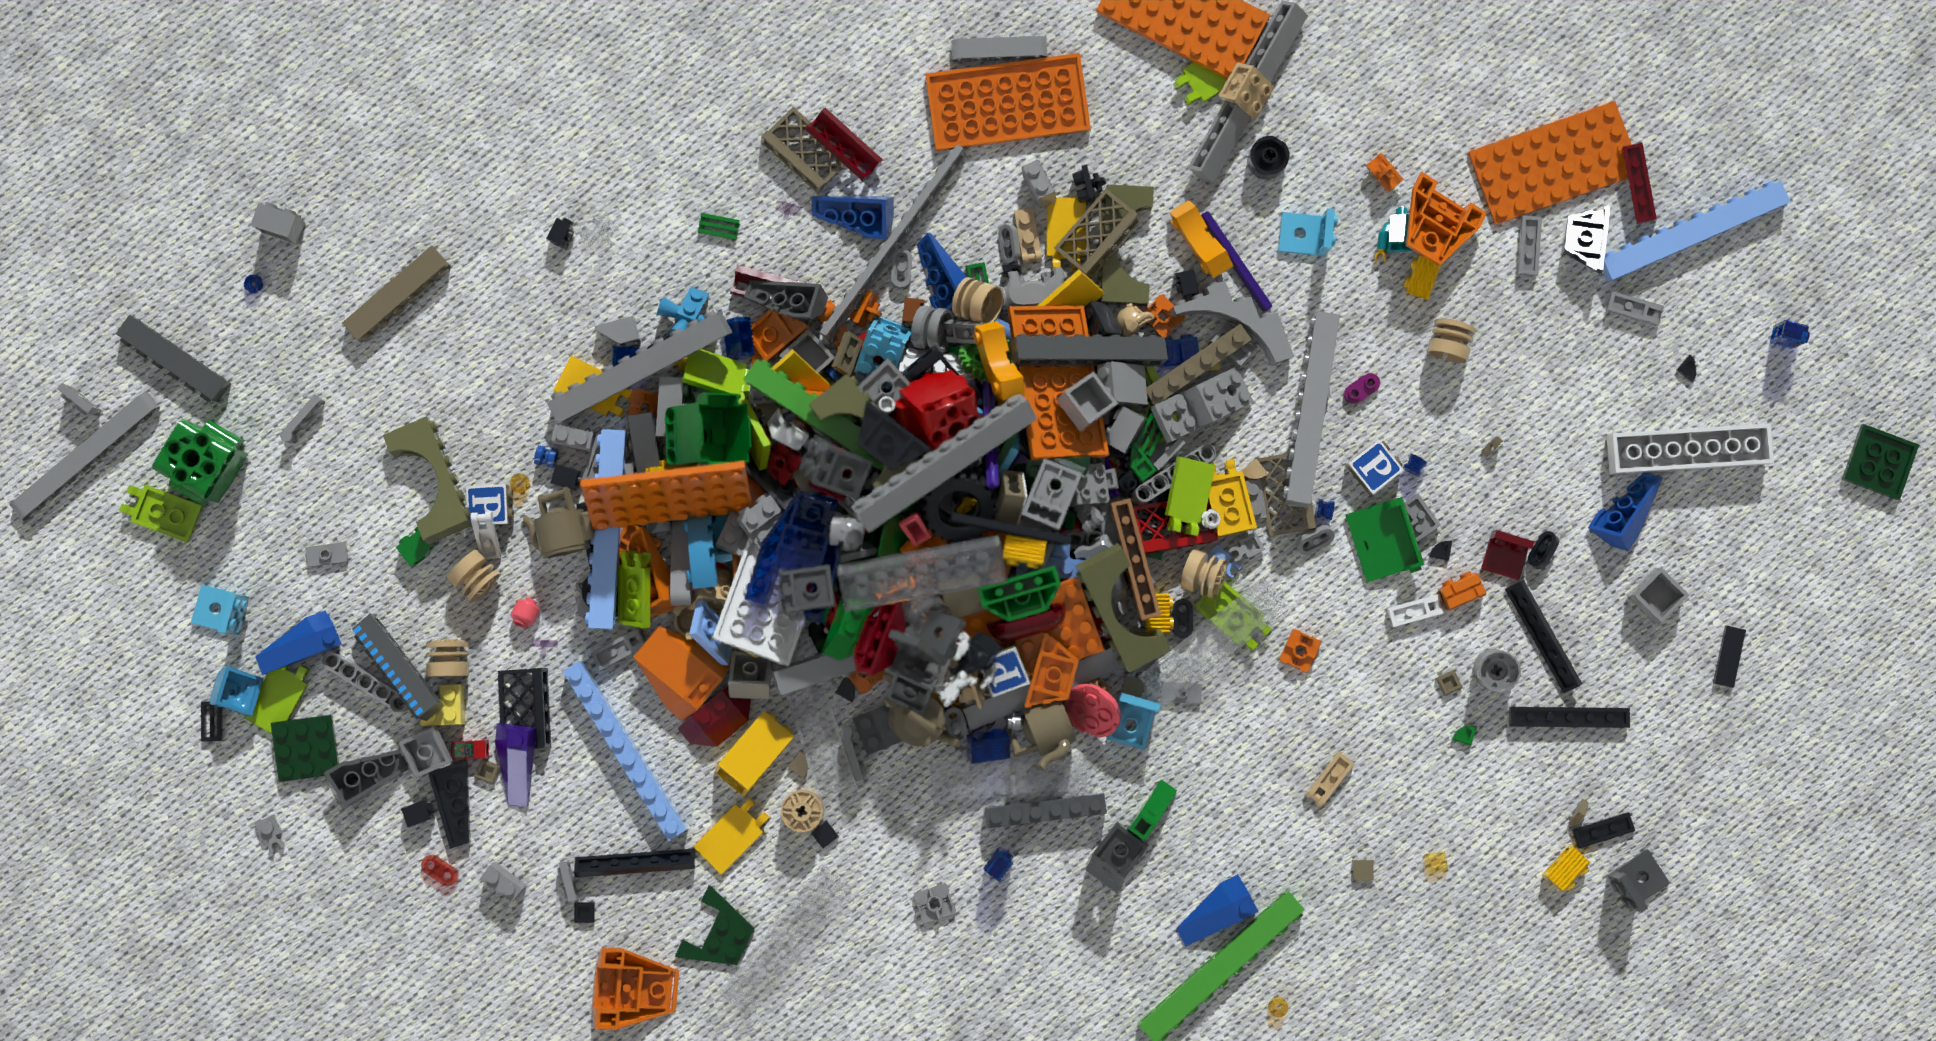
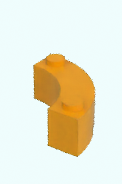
(1206, 249)
(993, 347)

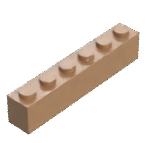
(1138, 573)

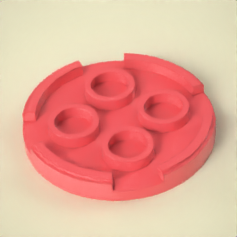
(1092, 710)

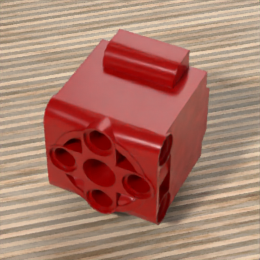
(936, 408)

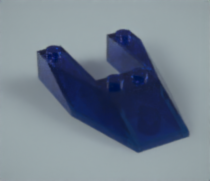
(796, 542)

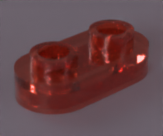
(439, 870)

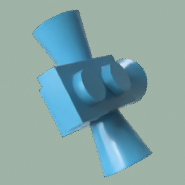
(687, 312)

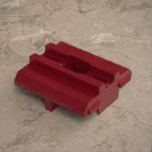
(791, 461)

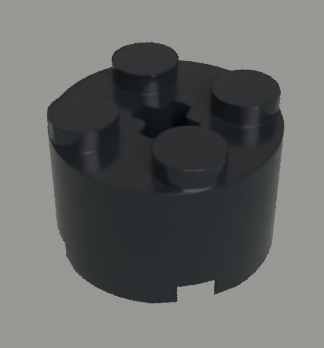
(1273, 148)

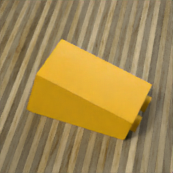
(754, 753)

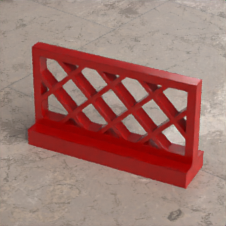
(1171, 542)

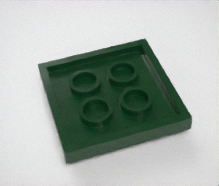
(1880, 462)
(304, 747)

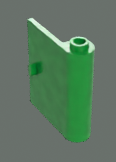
(1385, 539)

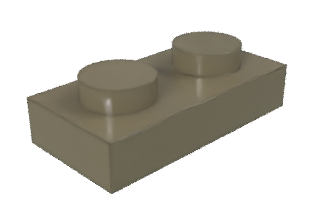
(847, 353)

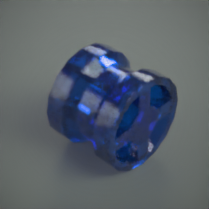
(1415, 465)
(1324, 509)

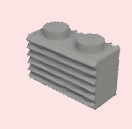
(1039, 183)
(573, 438)
(503, 881)

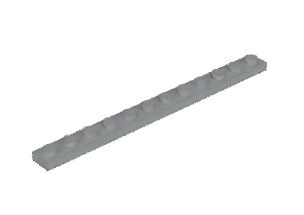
(893, 243)

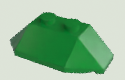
(1021, 594)
(845, 632)

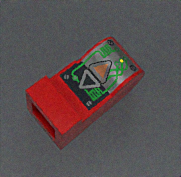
(470, 749)

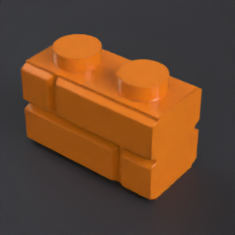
(1461, 591)

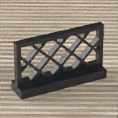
(921, 366)
(541, 702)

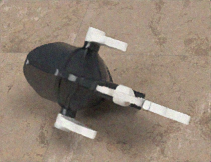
(975, 655)

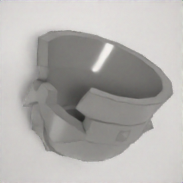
(846, 532)

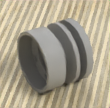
(1506, 676)

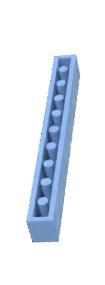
(1694, 231)
(607, 541)
(625, 750)

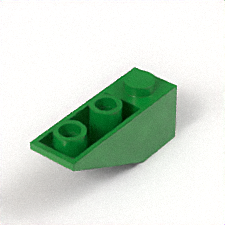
(414, 548)
(1152, 810)

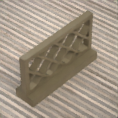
(790, 157)
(1107, 246)
(1307, 513)

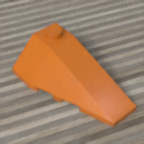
(659, 572)

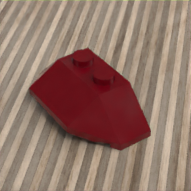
(874, 647)
(716, 720)

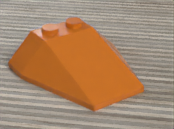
(1437, 223)
(630, 989)

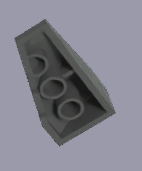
(788, 298)
(358, 778)

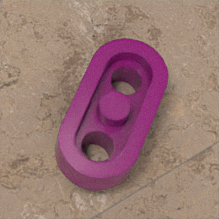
(1362, 388)

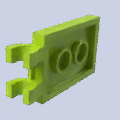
(1202, 81)
(715, 373)
(759, 442)
(1188, 494)
(163, 512)
(634, 589)
(1210, 607)
(279, 696)

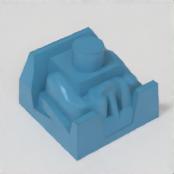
(236, 690)

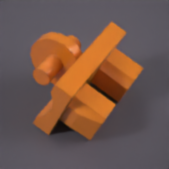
(1384, 172)
(867, 310)

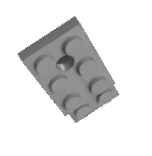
(872, 386)
(1201, 404)
(1048, 507)

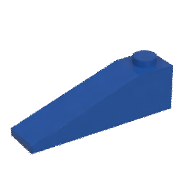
(862, 214)
(942, 272)
(1625, 519)
(305, 640)
(1220, 909)

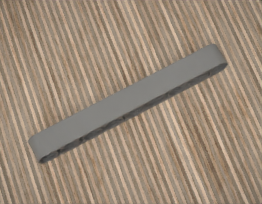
(84, 455)

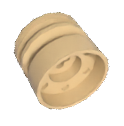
(977, 301)
(1451, 339)
(1204, 574)
(477, 580)
(447, 658)
(813, 806)

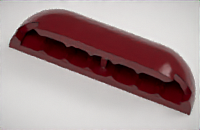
(1028, 626)

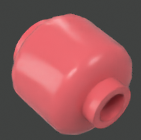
(525, 612)

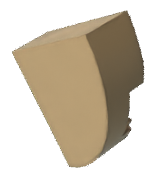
(1255, 470)

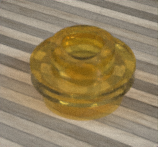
(526, 483)
(1282, 1011)

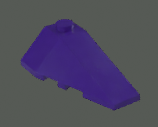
(515, 756)

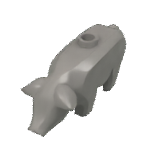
(1031, 292)
(1119, 591)

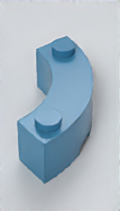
(700, 543)

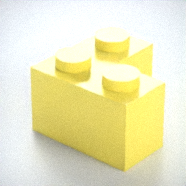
(454, 707)

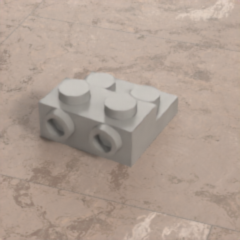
(759, 519)
(424, 751)

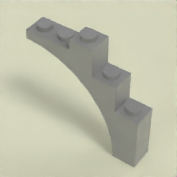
(1264, 330)

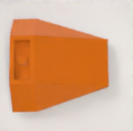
(679, 671)

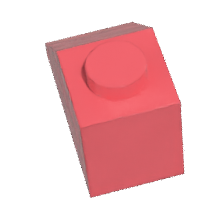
(915, 527)

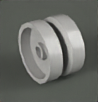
(929, 329)

